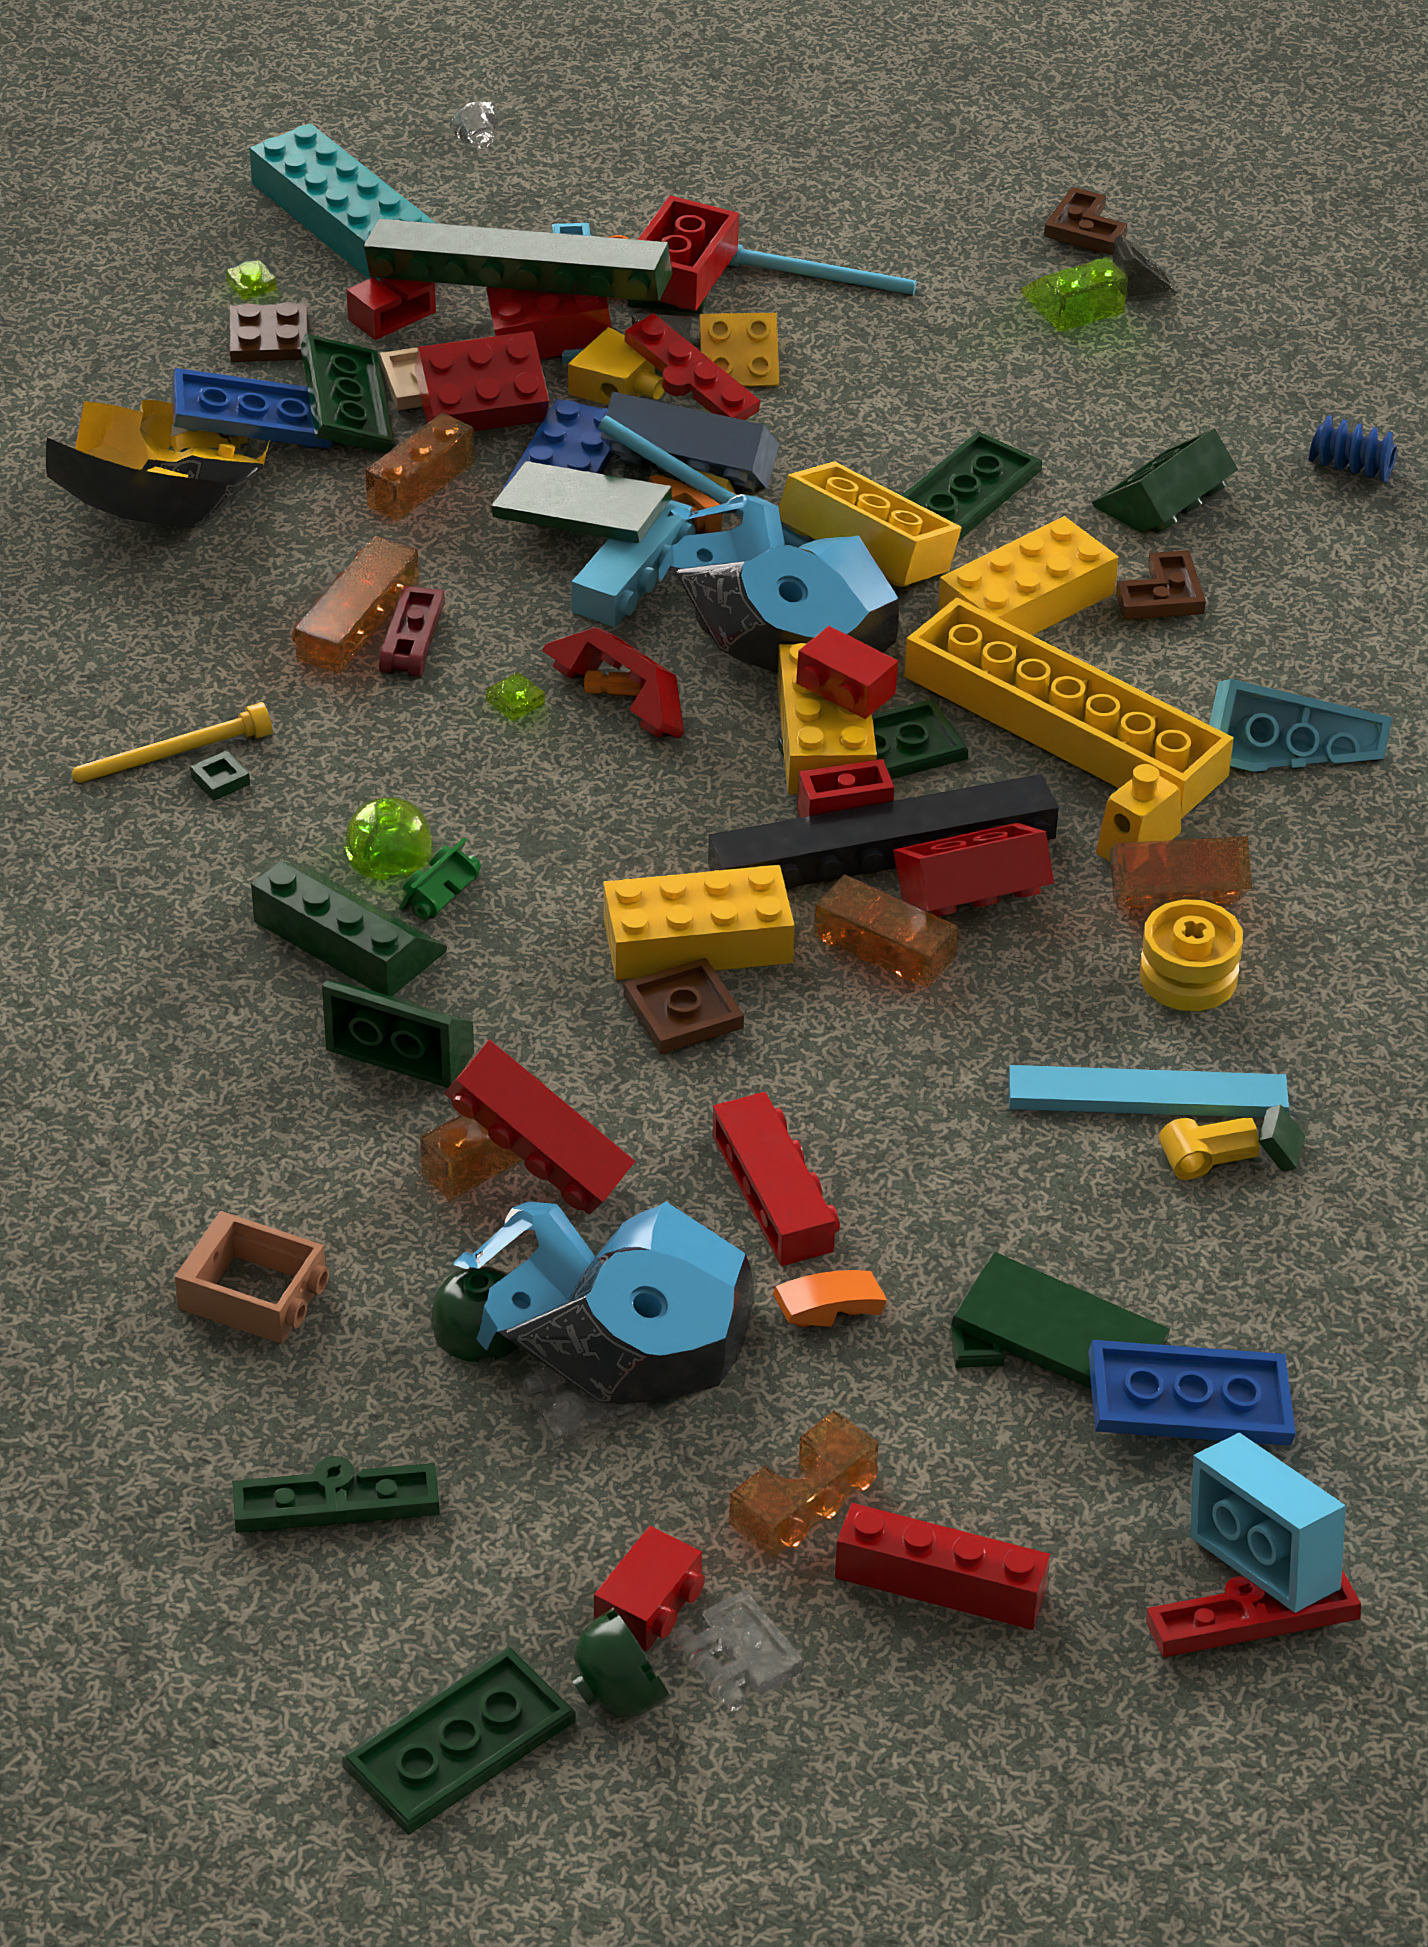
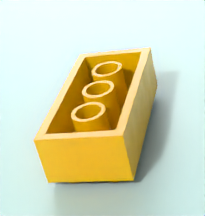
(899, 534)
(1036, 577)
(814, 728)
(717, 915)

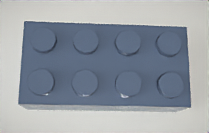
(700, 439)

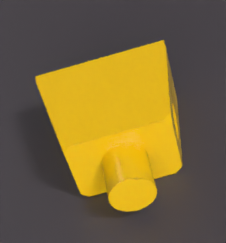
(611, 366)
(1141, 811)

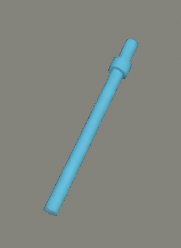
(823, 271)
(681, 470)

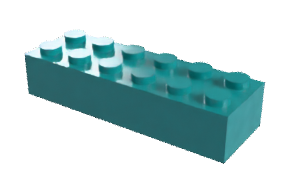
(327, 190)

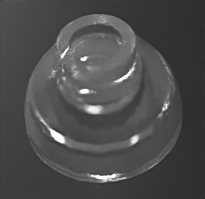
(476, 124)

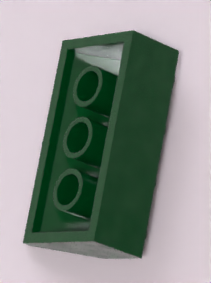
(341, 928)

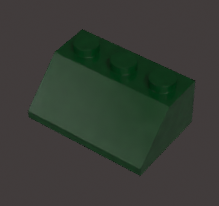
(1170, 484)
(395, 1033)

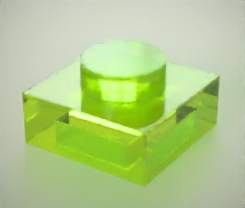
(251, 279)
(515, 696)

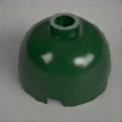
(459, 1314)
(615, 1669)

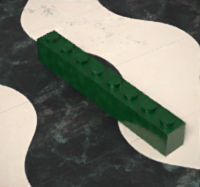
(518, 259)

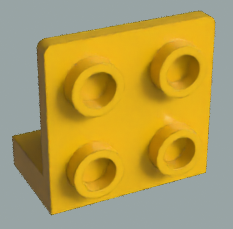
(742, 346)

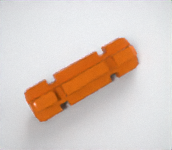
(614, 683)

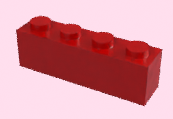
(538, 1128)
(775, 1178)
(942, 1566)

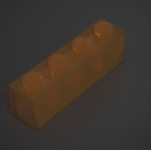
(355, 604)

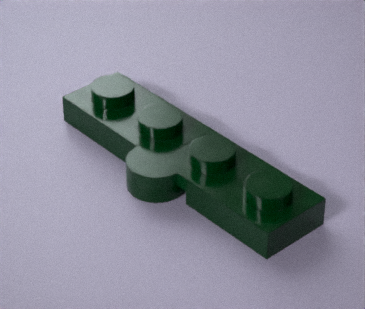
(335, 1496)

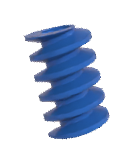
(1354, 449)

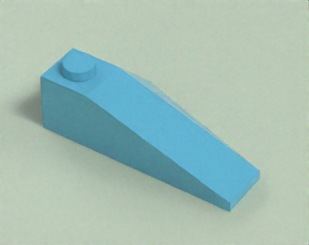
(1294, 729)

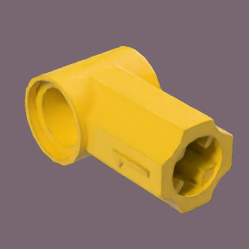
(1197, 1148)

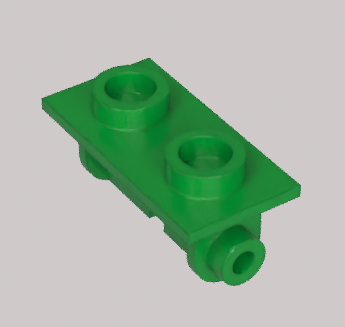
(448, 867)

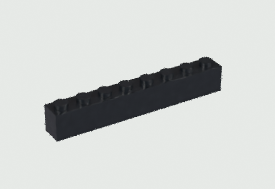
(865, 836)

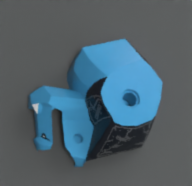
(771, 593)
(638, 1321)

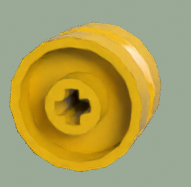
(1191, 955)

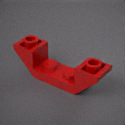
(659, 697)

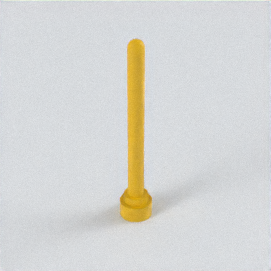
(252, 722)

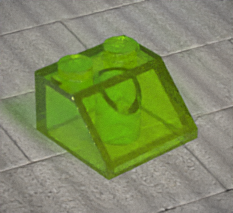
(1079, 294)

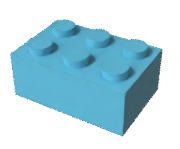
(1267, 1522)

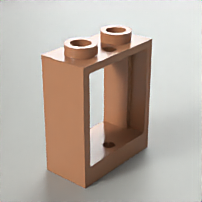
(280, 1251)

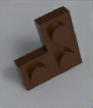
(1080, 224)
(1169, 593)

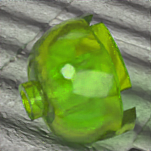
(388, 838)

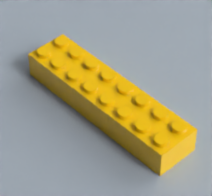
(1063, 703)

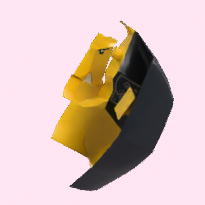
(129, 472)

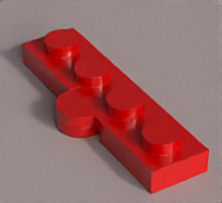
(690, 370)
(1241, 1616)

